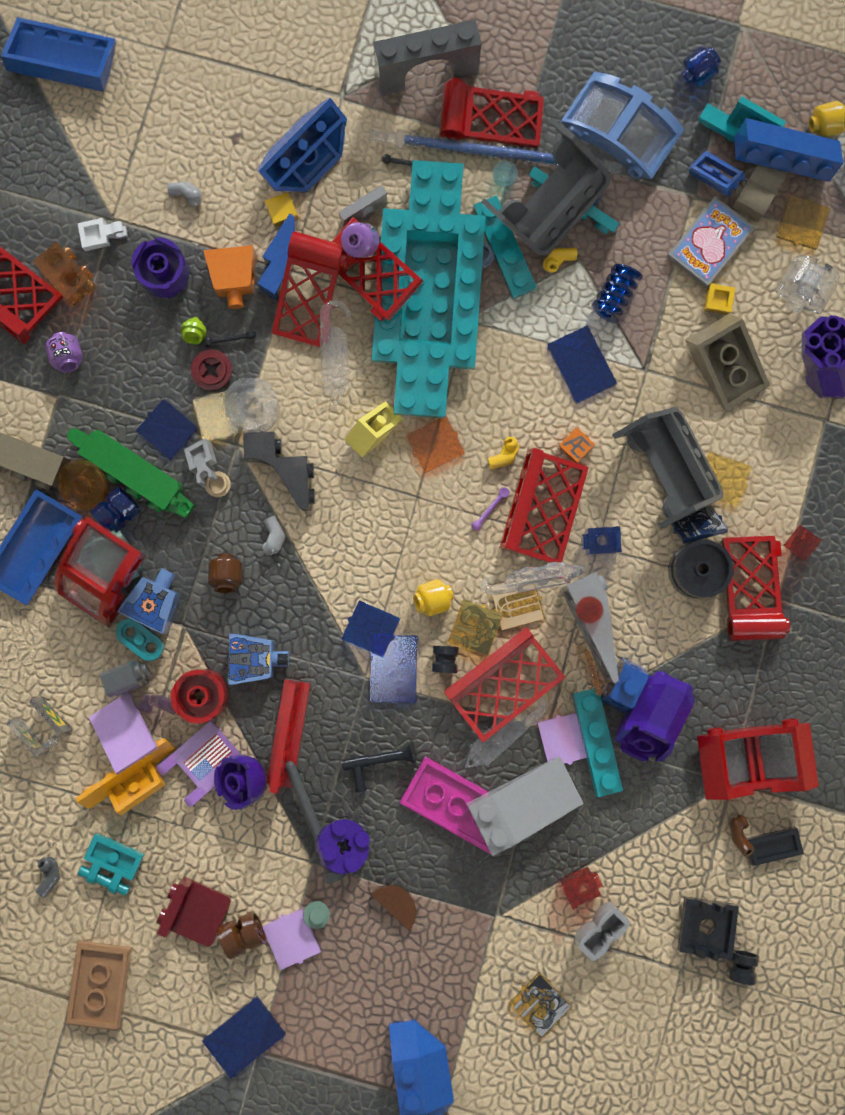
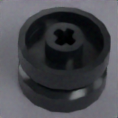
(716, 570)

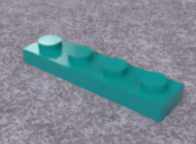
(603, 222)
(506, 251)
(597, 743)

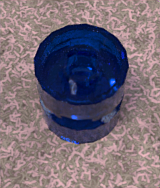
(115, 510)

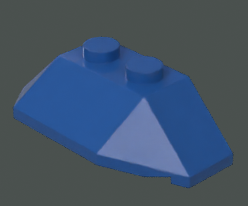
(306, 150)
(420, 1070)

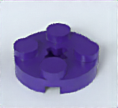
(357, 844)

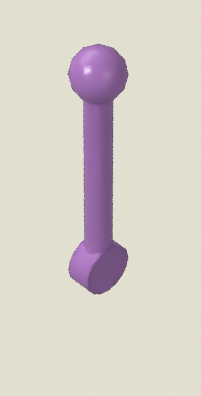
(503, 493)

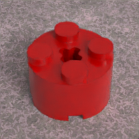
(191, 683)

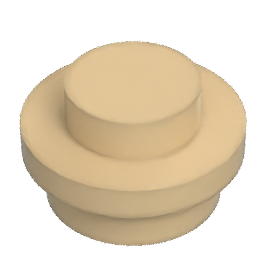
(220, 486)

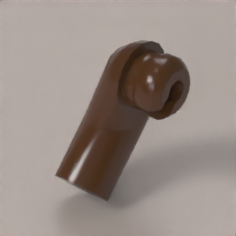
(738, 837)

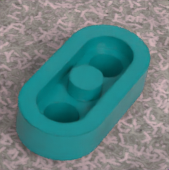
(140, 640)

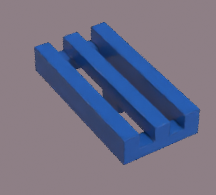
(713, 176)

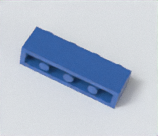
(788, 150)

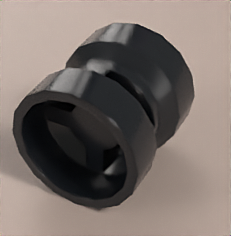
(445, 665)
(744, 967)

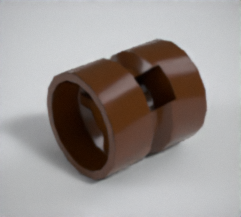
(241, 935)

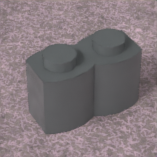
(125, 678)

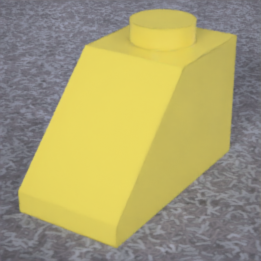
(373, 429)

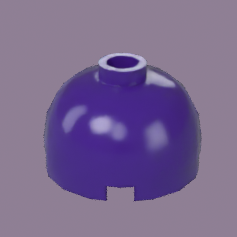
(240, 781)

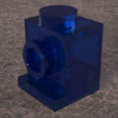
(591, 545)

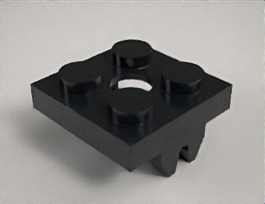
(714, 945)

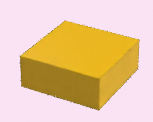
(280, 207)
(719, 299)

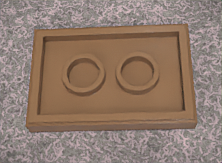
(98, 985)

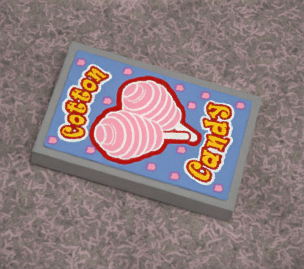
(710, 242)

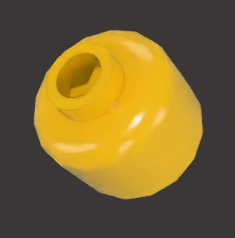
(828, 119)
(433, 598)

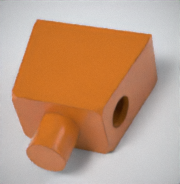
(232, 272)

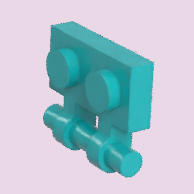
(113, 857)

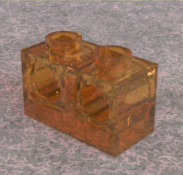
(63, 275)

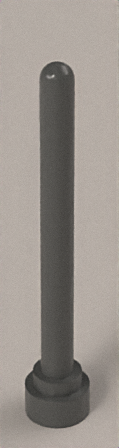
(308, 813)

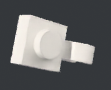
(96, 233)

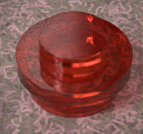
(589, 609)

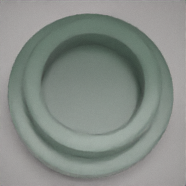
(316, 915)

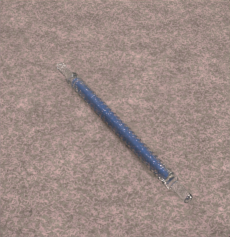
(401, 139)

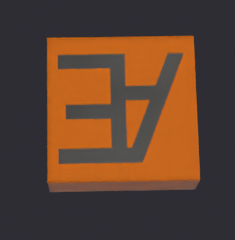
(576, 445)

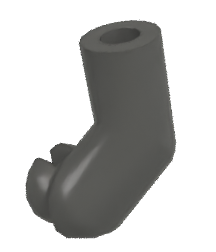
(51, 876)

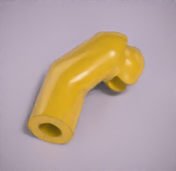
(557, 256)
(507, 454)

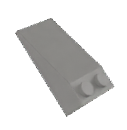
(597, 634)
(524, 805)

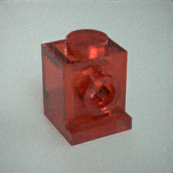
(803, 543)
(572, 883)

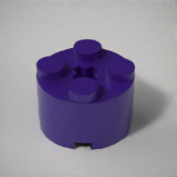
(165, 255)

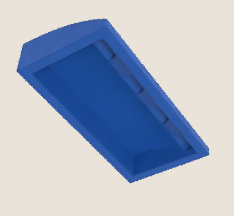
(59, 54)
(34, 545)

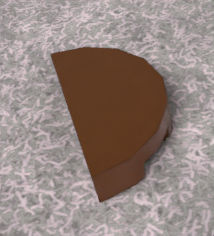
(398, 903)

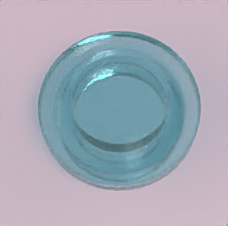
(505, 174)

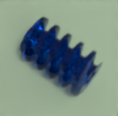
(614, 291)

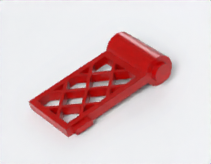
(458, 107)
(315, 255)
(405, 293)
(758, 622)

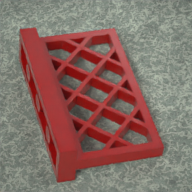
(13, 323)
(522, 505)
(489, 667)
(288, 732)

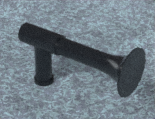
(357, 763)

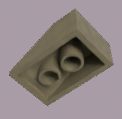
(728, 361)

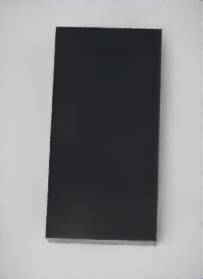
(775, 846)

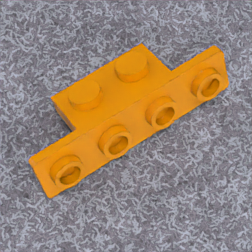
(131, 785)

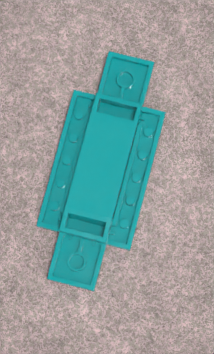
(425, 343)

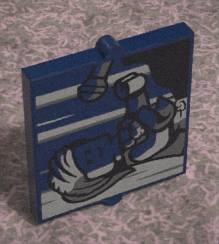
(699, 525)

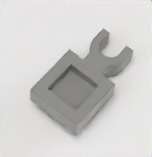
(200, 459)

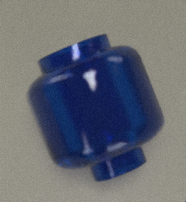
(701, 66)

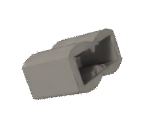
(596, 935)

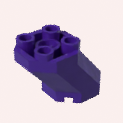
(825, 356)
(656, 718)

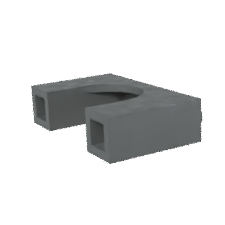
(398, 55)

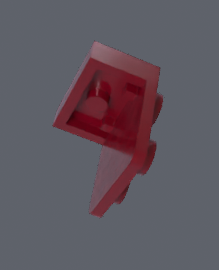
(193, 912)

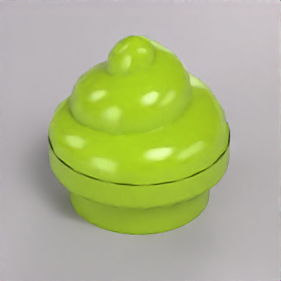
(193, 331)

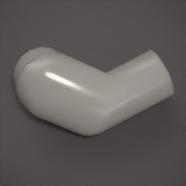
(186, 189)
(275, 538)

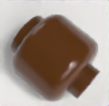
(225, 573)

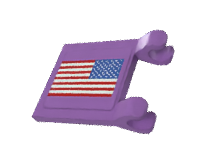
(200, 758)

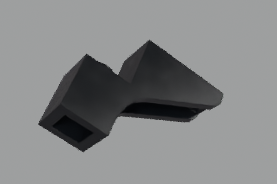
(294, 471)

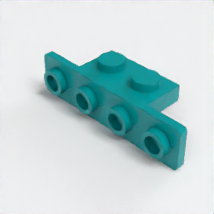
(729, 124)

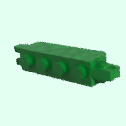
(133, 471)

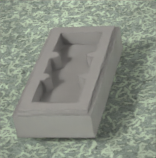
(365, 206)

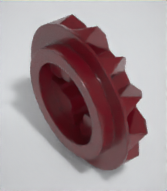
(213, 358)

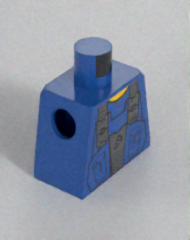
(627, 690)

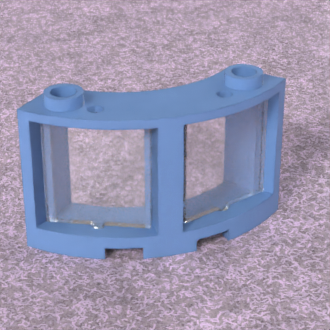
(623, 124)

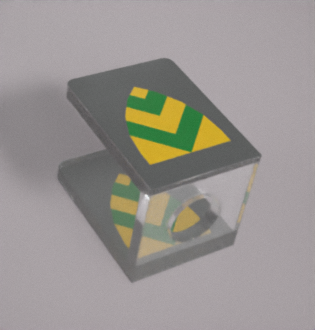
(27, 736)

